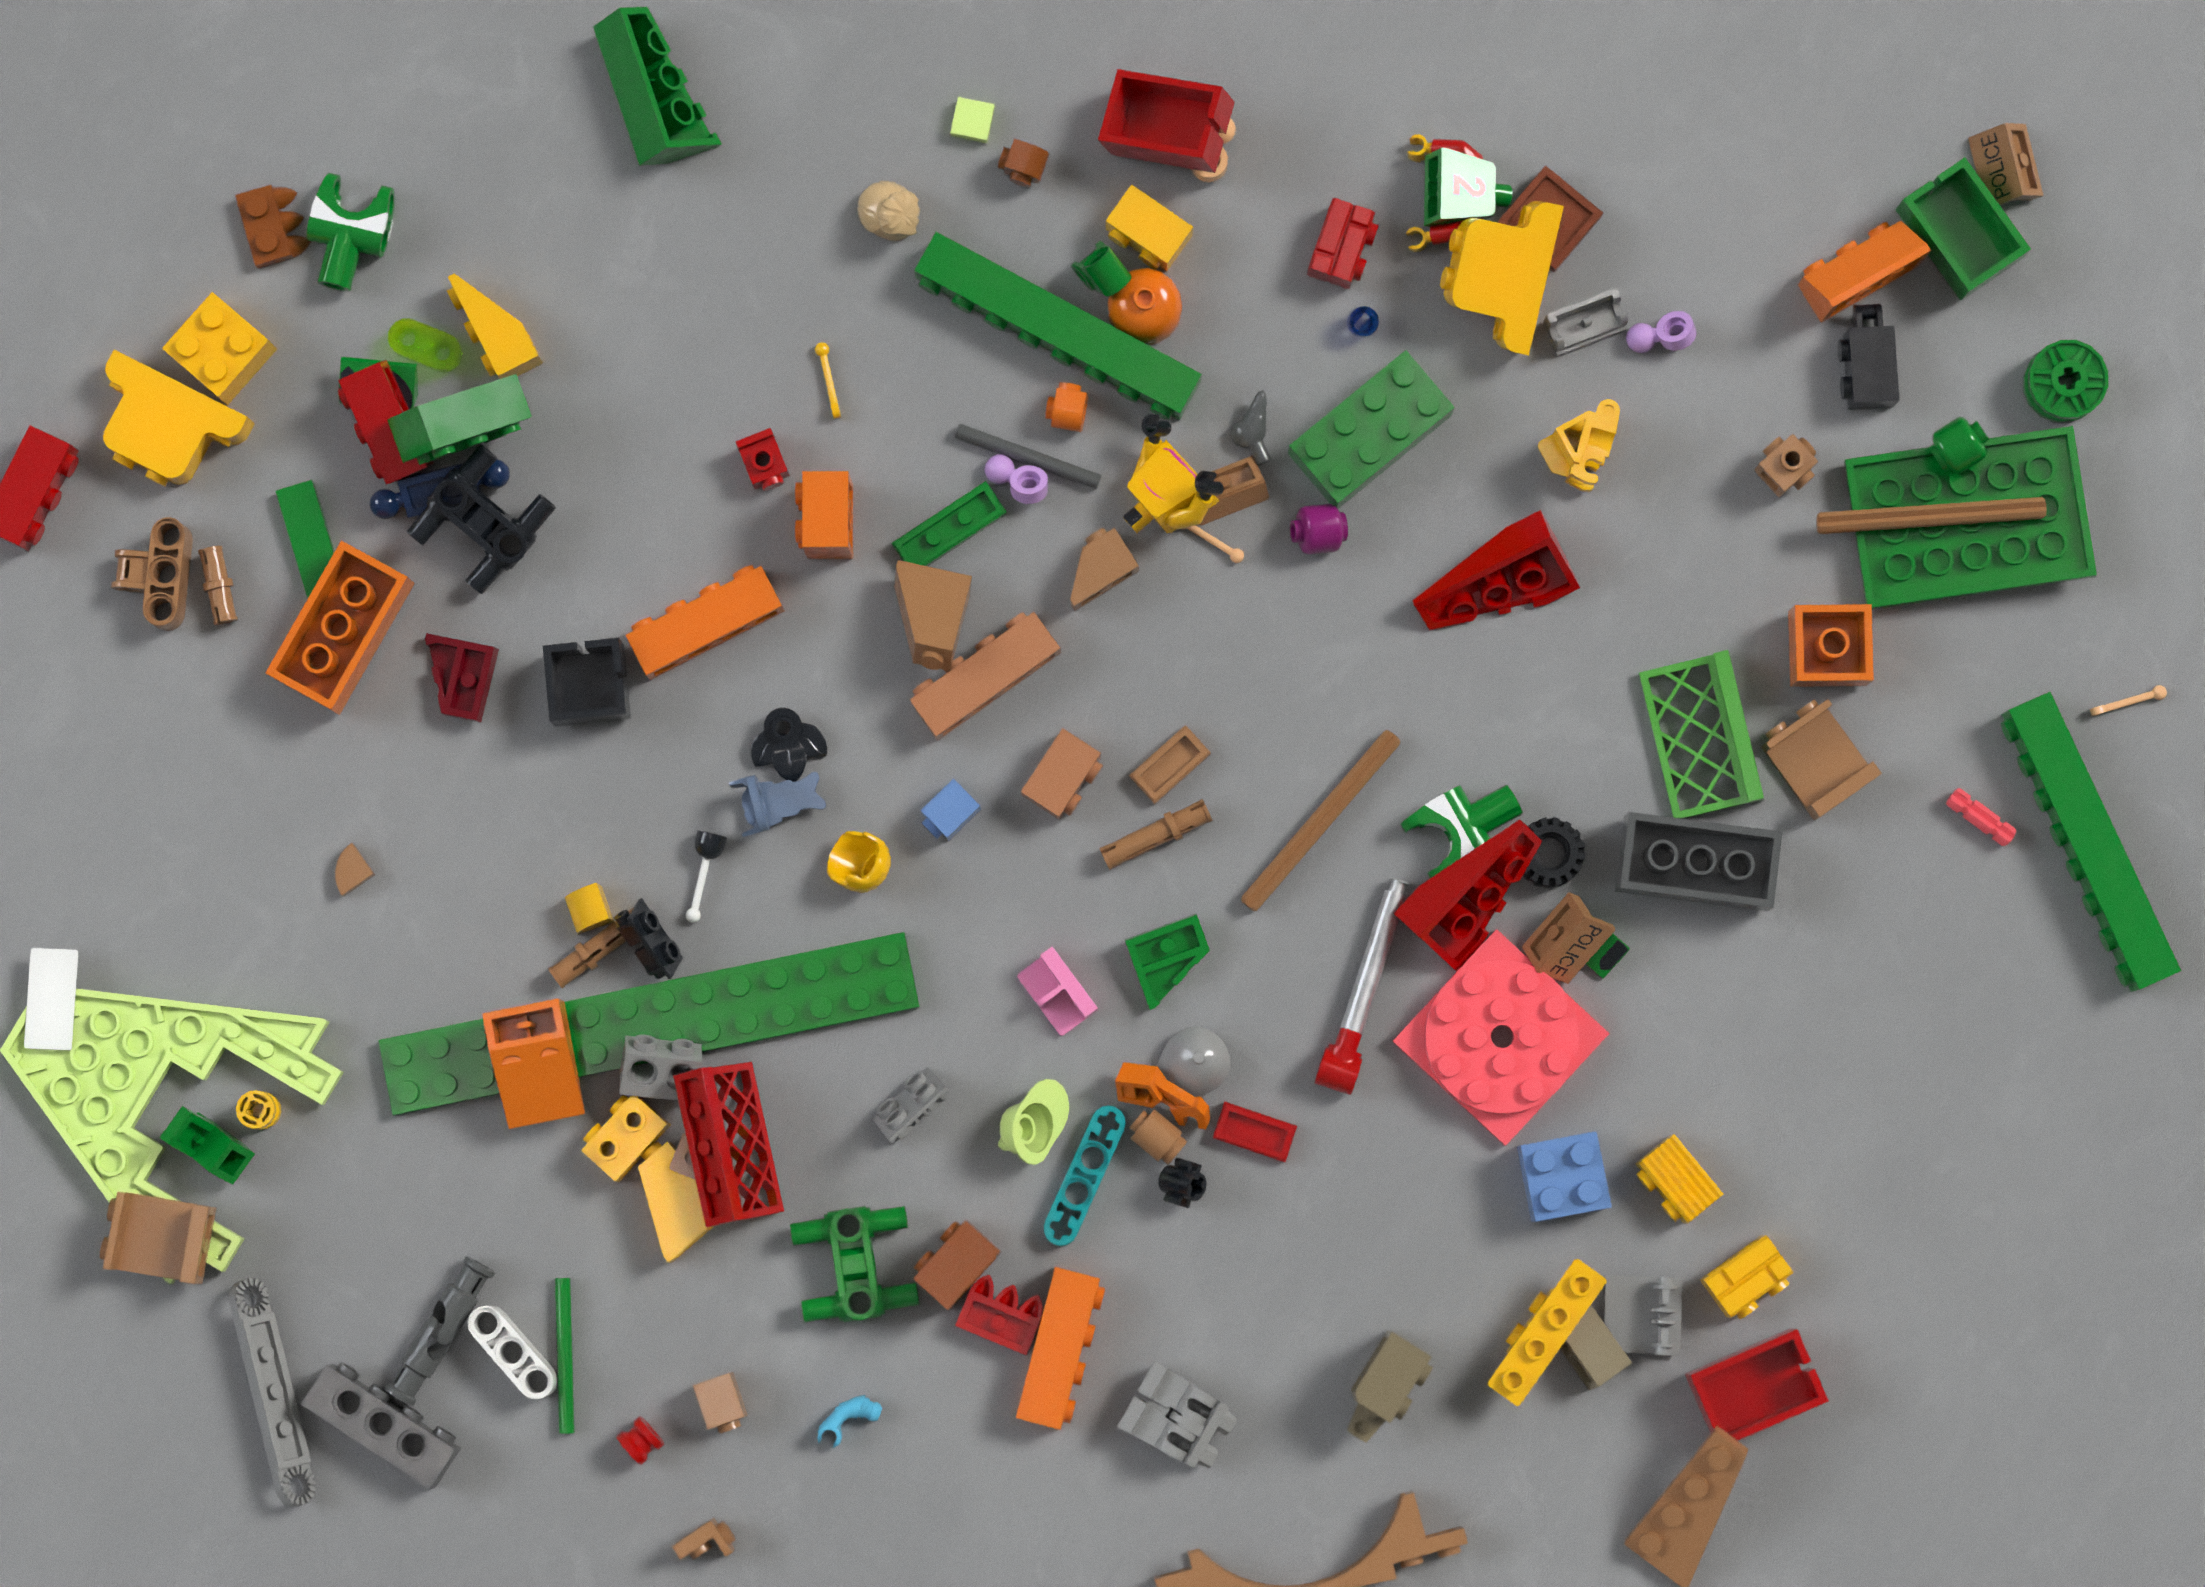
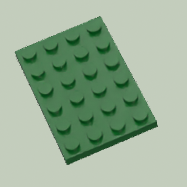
(1977, 557)

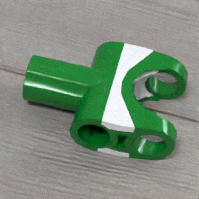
(348, 232)
(1464, 822)

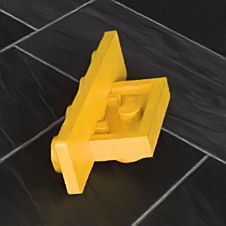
(1545, 1331)

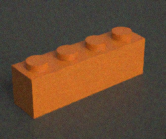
(704, 622)
(1058, 1348)

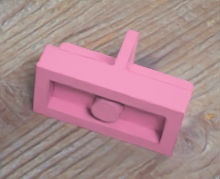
(1057, 992)

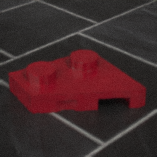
(462, 675)

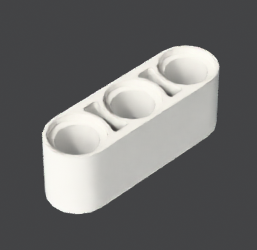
(495, 1344)

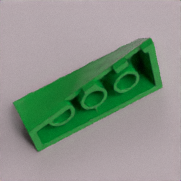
(651, 89)

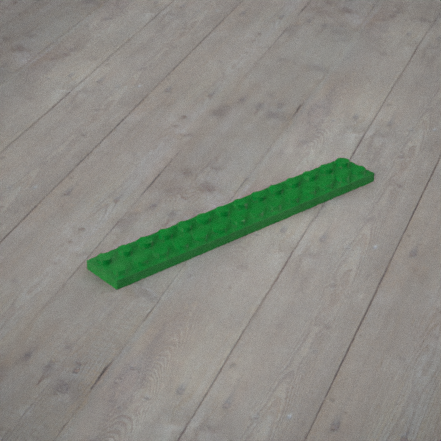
(707, 1008)

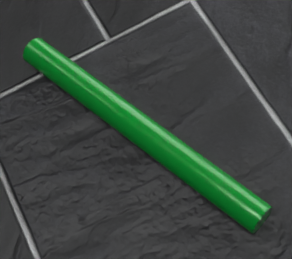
(564, 1355)

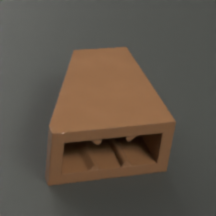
(931, 611)

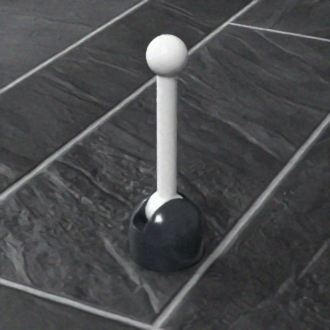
(708, 847)

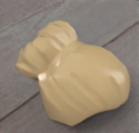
(889, 210)

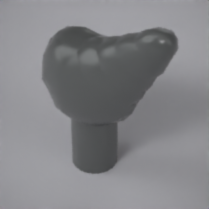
(1252, 429)

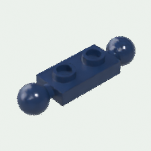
(417, 488)

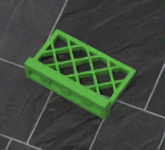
(1734, 727)

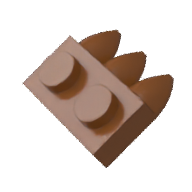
(268, 226)

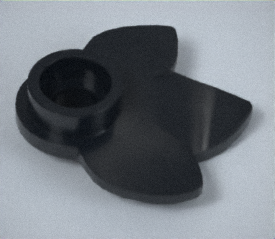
(789, 749)

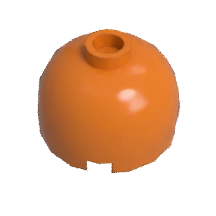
(1146, 306)

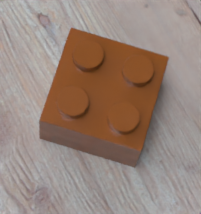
(956, 1264)

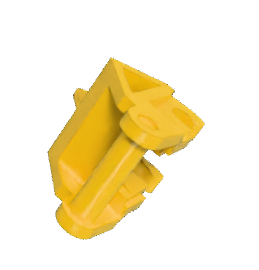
(1582, 445)

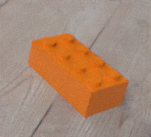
(340, 627)

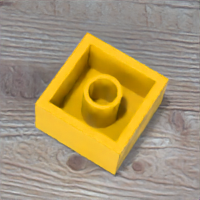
(219, 348)

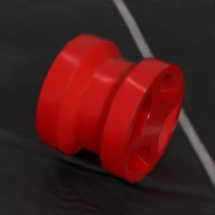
(640, 1440)

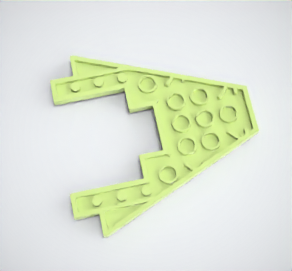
(120, 1060)

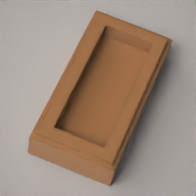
(1170, 764)

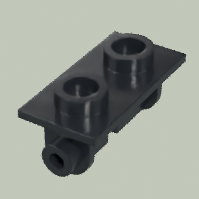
(660, 953)

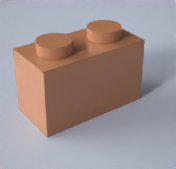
(1062, 775)

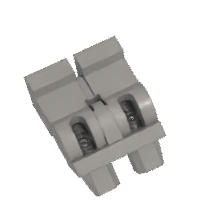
(1189, 1426)

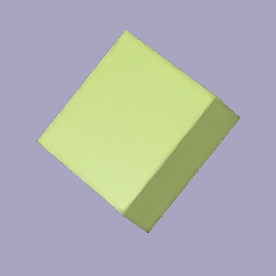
(972, 120)

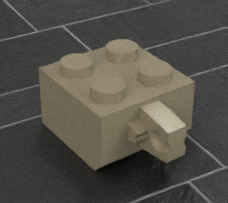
(1386, 1383)

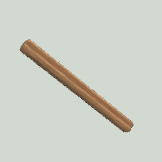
(1931, 515)
(1320, 820)

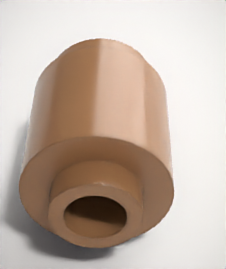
(1157, 1136)

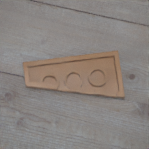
(1685, 1514)

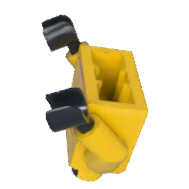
(1167, 484)

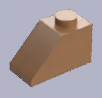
(1101, 567)

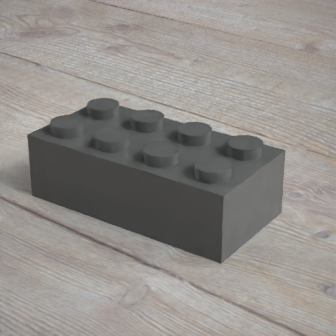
(1698, 861)

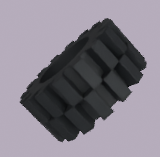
(1573, 853)

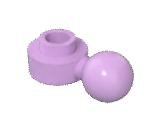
(1643, 337)
(1027, 483)

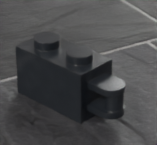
(1869, 361)

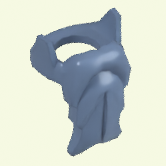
(769, 802)

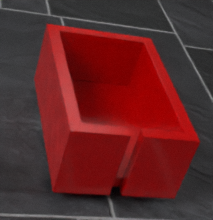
(1166, 120)
(1757, 1386)

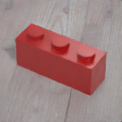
(374, 399)
(33, 486)

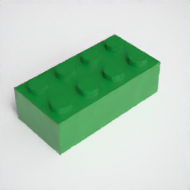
(1370, 430)

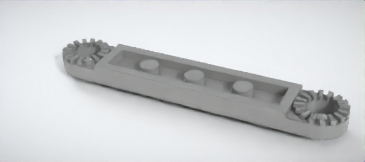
(272, 1392)

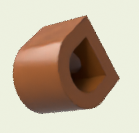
(1023, 162)

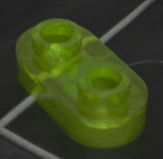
(426, 345)

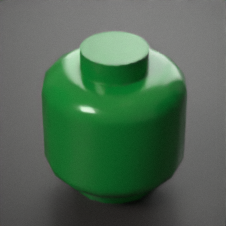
(1959, 445)

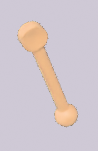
(1236, 554)
(2158, 692)

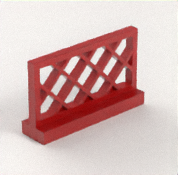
(713, 1146)

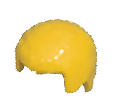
(859, 861)

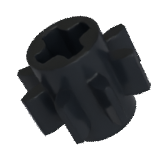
(1182, 1182)

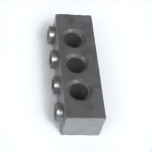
(326, 1402)

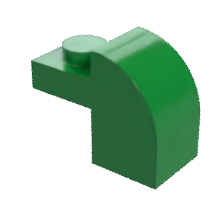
(208, 1144)

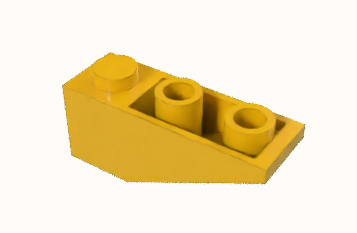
(501, 335)

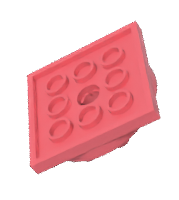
(1455, 1044)

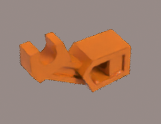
(1148, 1087)

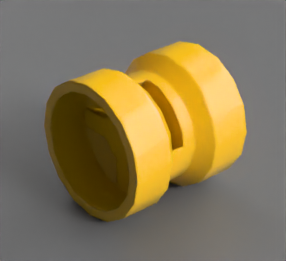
(264, 1112)

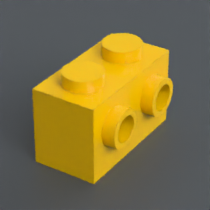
(624, 1136)

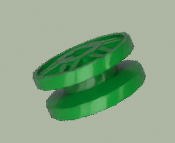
(2077, 362)

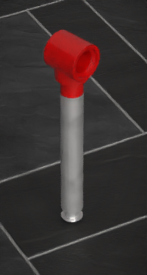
(1342, 1061)

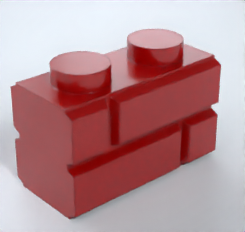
(1342, 243)

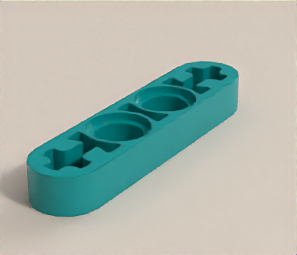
(1079, 1173)

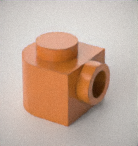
(1068, 407)

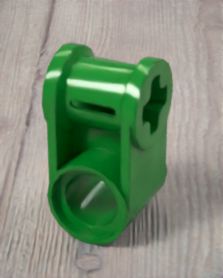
(1102, 271)

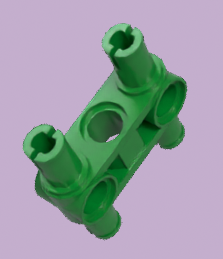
(854, 1264)

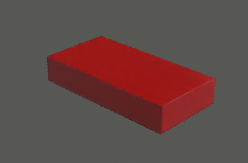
(1254, 1132)

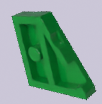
(1166, 956)

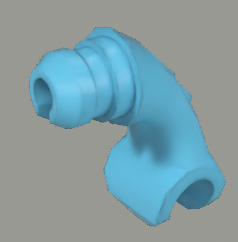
(856, 1407)

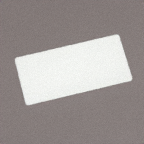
(51, 999)

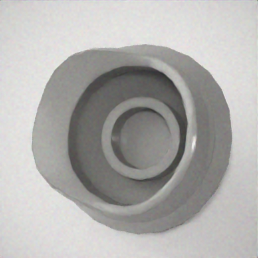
(1195, 1060)

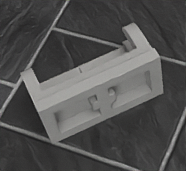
(1585, 322)

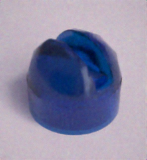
(1366, 328)

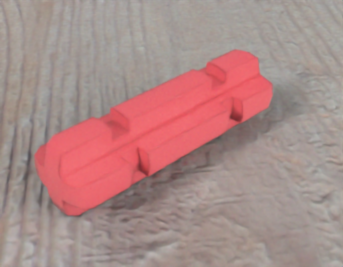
(1981, 817)

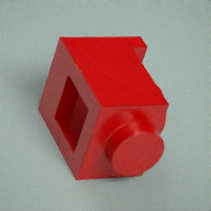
(766, 476)

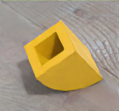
(588, 908)

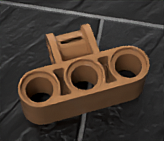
(141, 573)

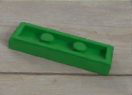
(950, 527)
(306, 531)

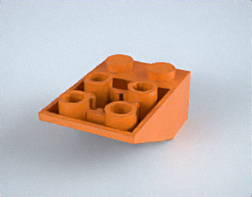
(534, 1062)

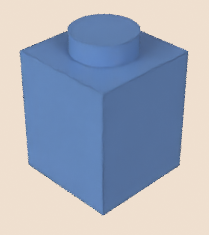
(949, 811)

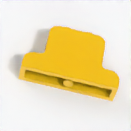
(1504, 271)
(165, 422)

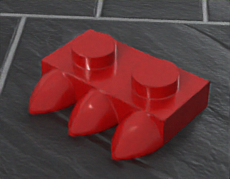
(999, 1318)

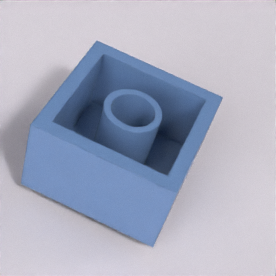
(1564, 1176)

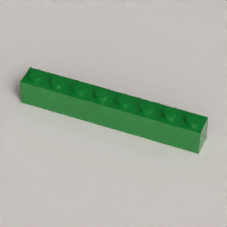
(1057, 326)
(2090, 843)

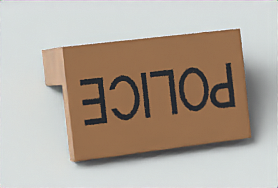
(2006, 163)
(1566, 939)

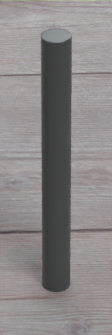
(1028, 456)

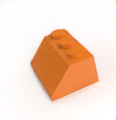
(1862, 268)

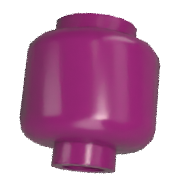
(1319, 529)

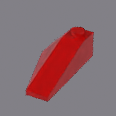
(1508, 571)

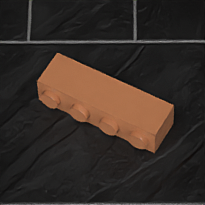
(984, 675)

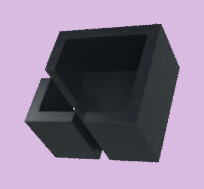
(586, 685)

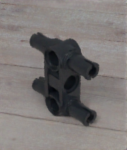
(481, 519)

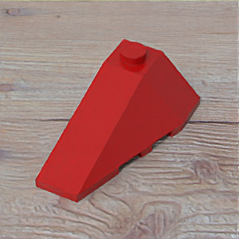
(1461, 899)

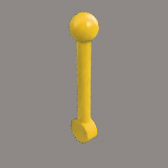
(822, 350)

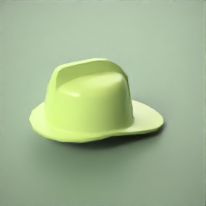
(1035, 1122)

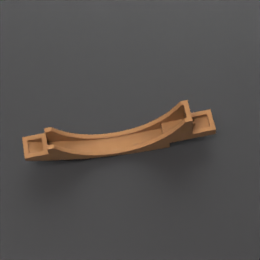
(1400, 1542)

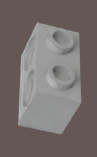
(656, 1078)

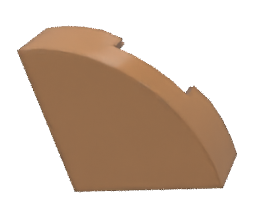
(351, 870)

